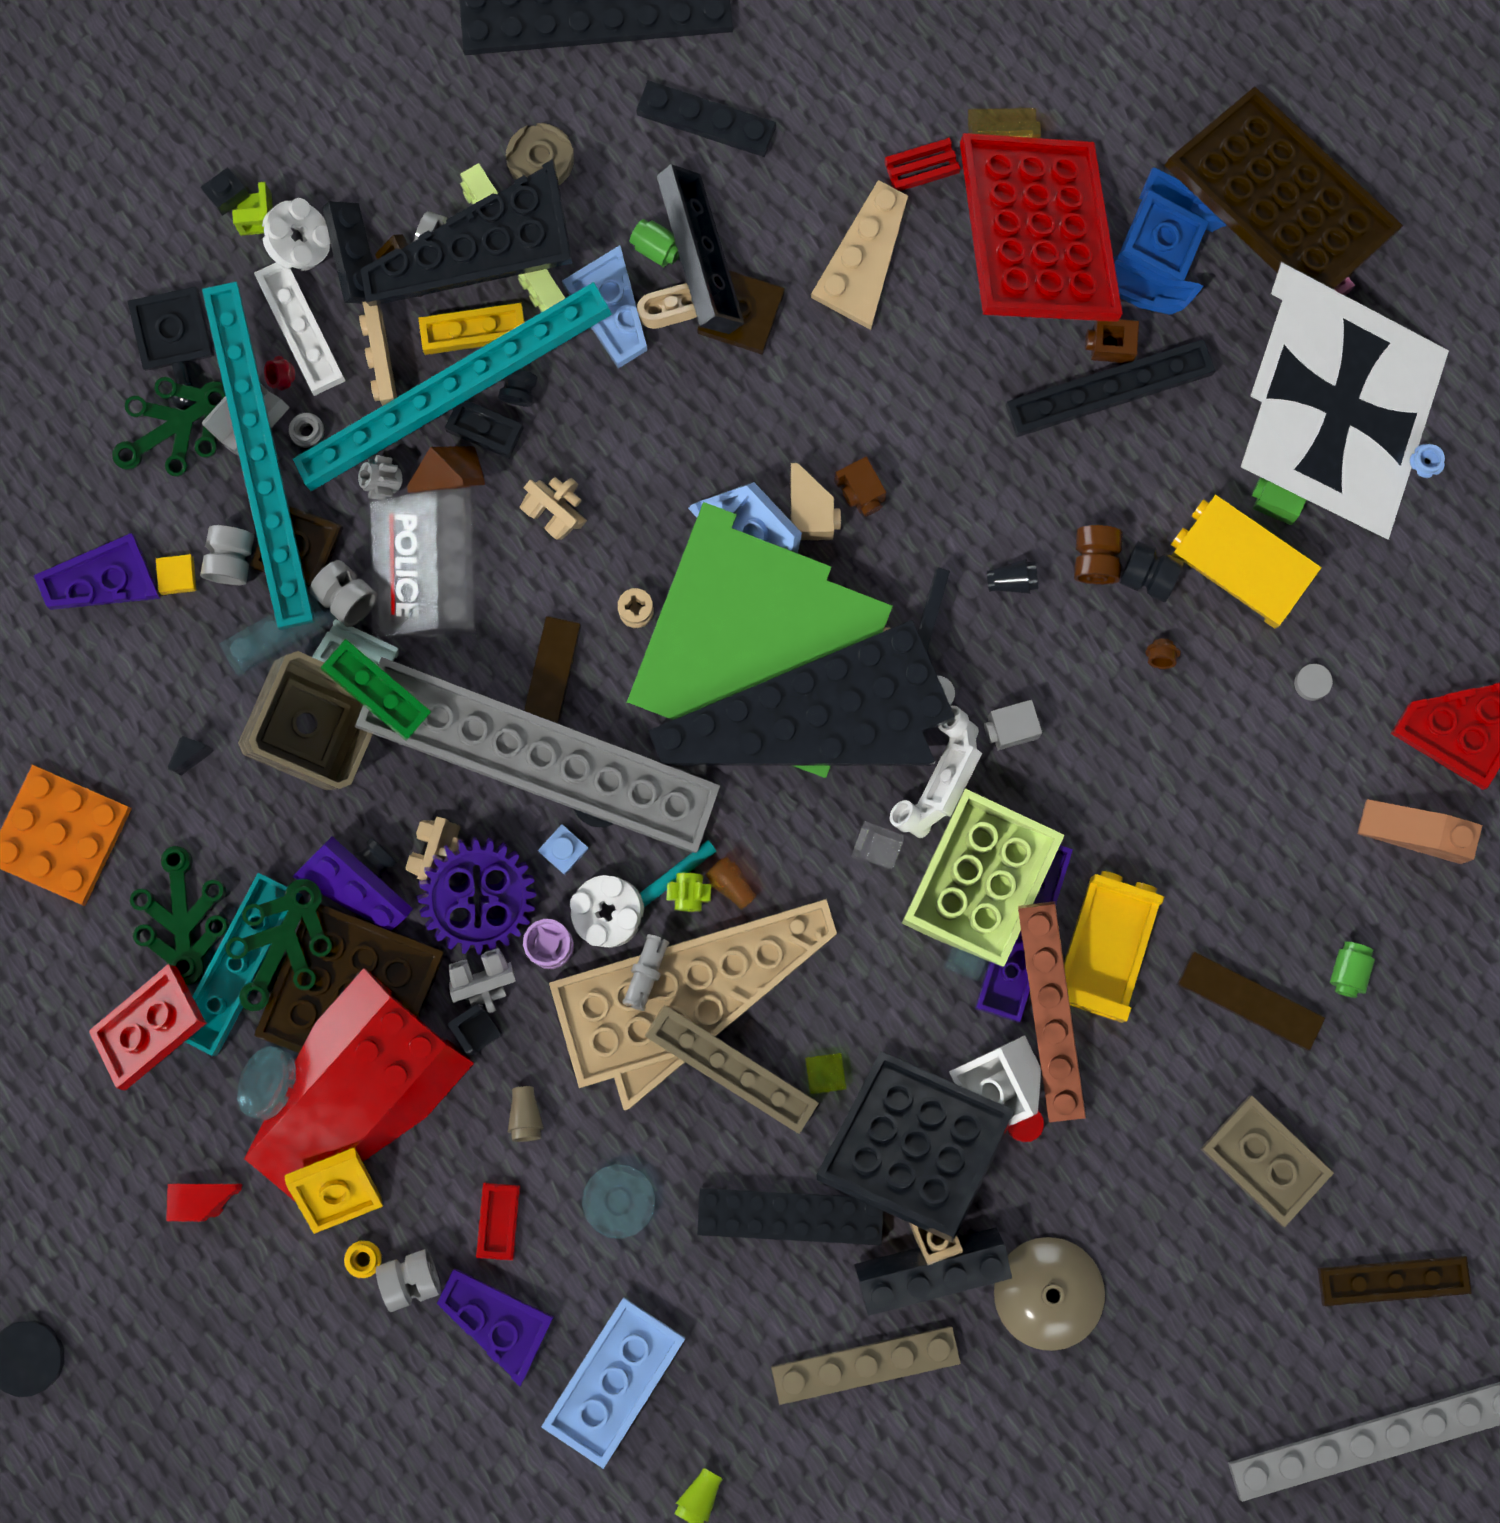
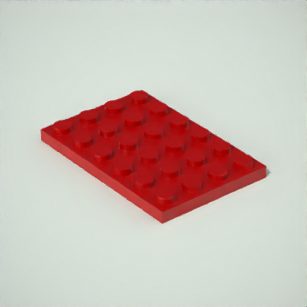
(1039, 228)

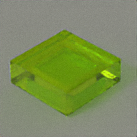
(825, 1073)

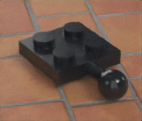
(171, 332)

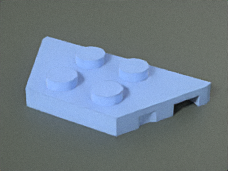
(756, 516)

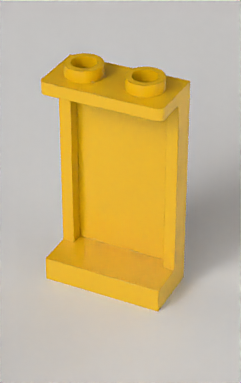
(1245, 560)
(1109, 945)

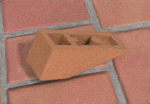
(1421, 831)

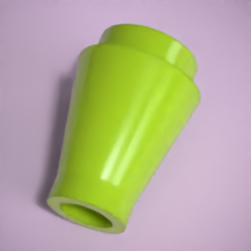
(699, 1498)

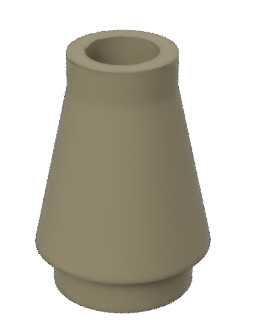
(524, 1118)

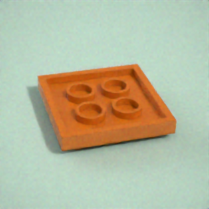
(60, 834)

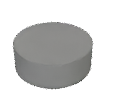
(1313, 682)

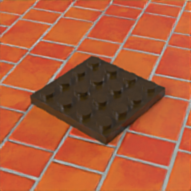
(394, 960)

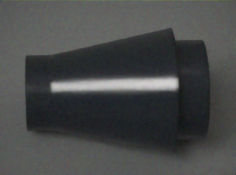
(1015, 577)

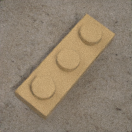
(378, 354)

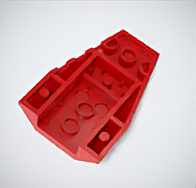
(358, 1082)

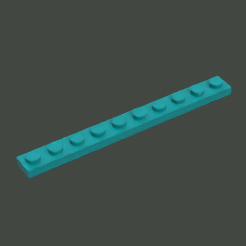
(452, 386)
(258, 456)

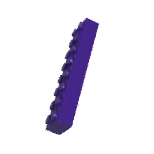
(1007, 987)

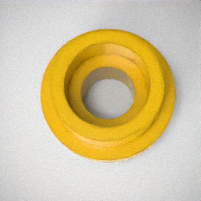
(352, 1264)

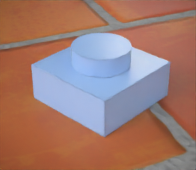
(563, 849)

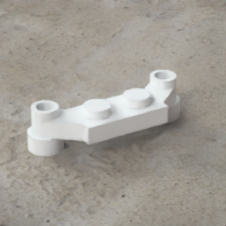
(946, 781)

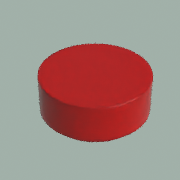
(1027, 1129)

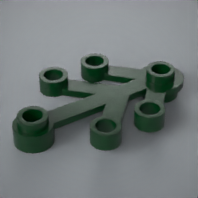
(178, 423)
(181, 922)
(282, 938)

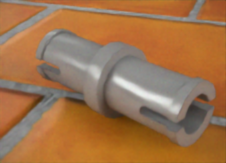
(645, 972)

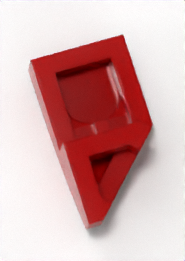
(198, 1201)

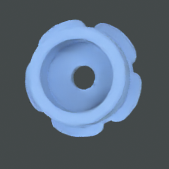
(1432, 453)

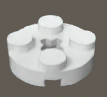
(308, 222)
(587, 904)

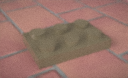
(1267, 1161)

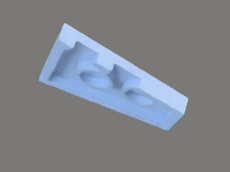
(622, 331)

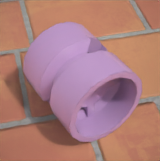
(548, 944)

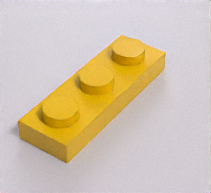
(468, 328)

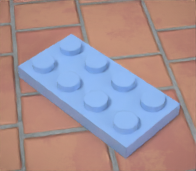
(613, 1382)

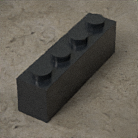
(908, 1280)

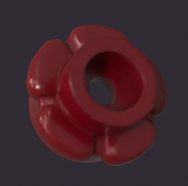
(279, 373)

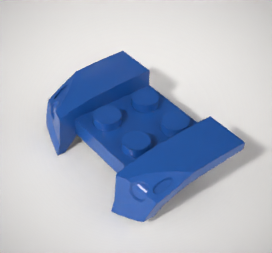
(1163, 245)

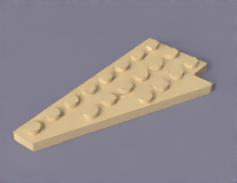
(701, 979)

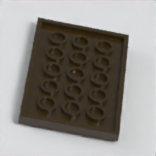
(1282, 192)

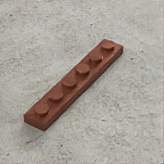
(1051, 1011)

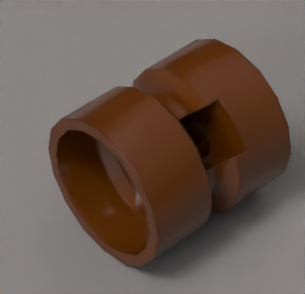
(1099, 549)

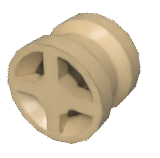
(637, 615)

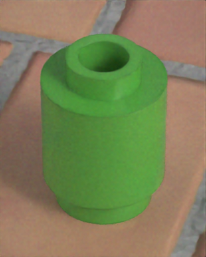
(655, 242)
(1352, 969)

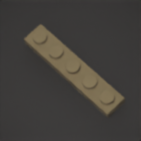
(731, 1069)
(865, 1365)

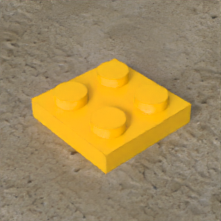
(333, 1190)

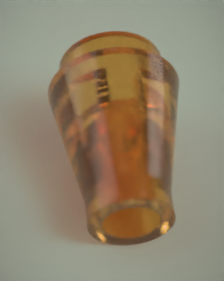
(730, 882)

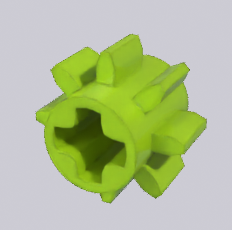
(688, 892)

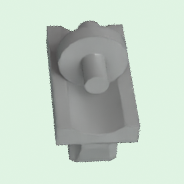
(482, 986)

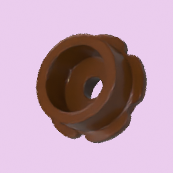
(1162, 654)

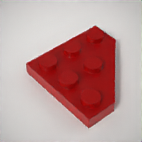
(1457, 732)

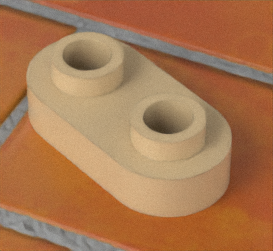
(669, 305)

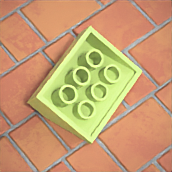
(980, 876)

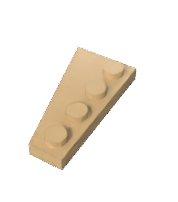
(861, 262)

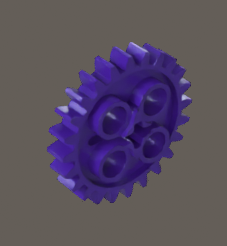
(508, 893)

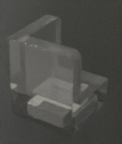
(877, 845)

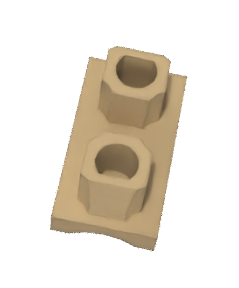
(542, 497)
(437, 834)

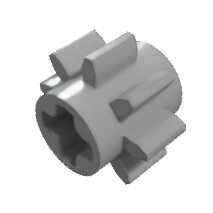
(380, 477)

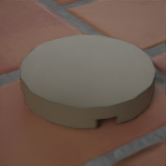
(525, 159)

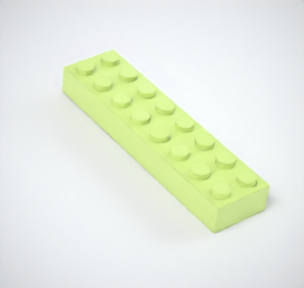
(539, 284)

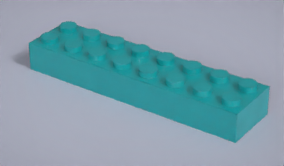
(221, 984)

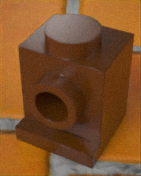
(1121, 333)
(861, 486)

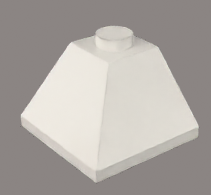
(1005, 1076)

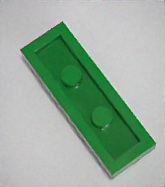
(375, 689)

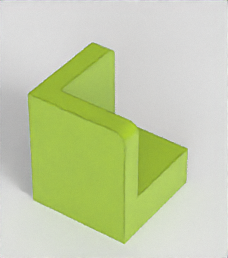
(251, 211)

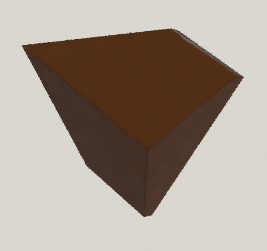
(447, 469)

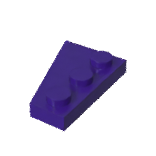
(99, 577)
(353, 885)
(496, 1321)

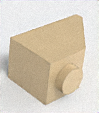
(812, 506)

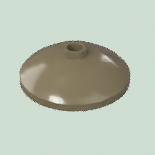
(1023, 1303)

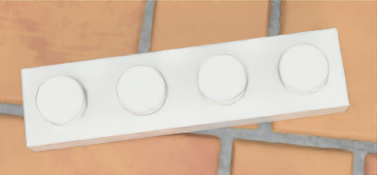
(299, 328)

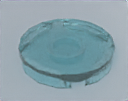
(266, 1083)
(618, 1201)

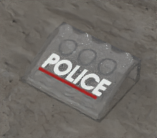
(425, 565)

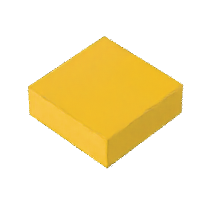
(175, 574)

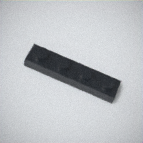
(706, 118)

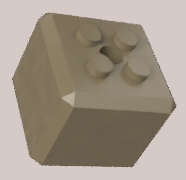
(335, 746)

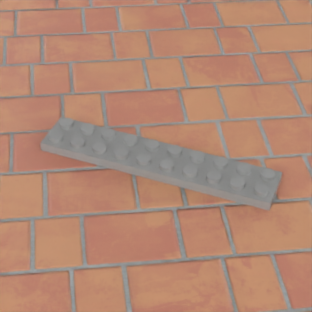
(551, 760)

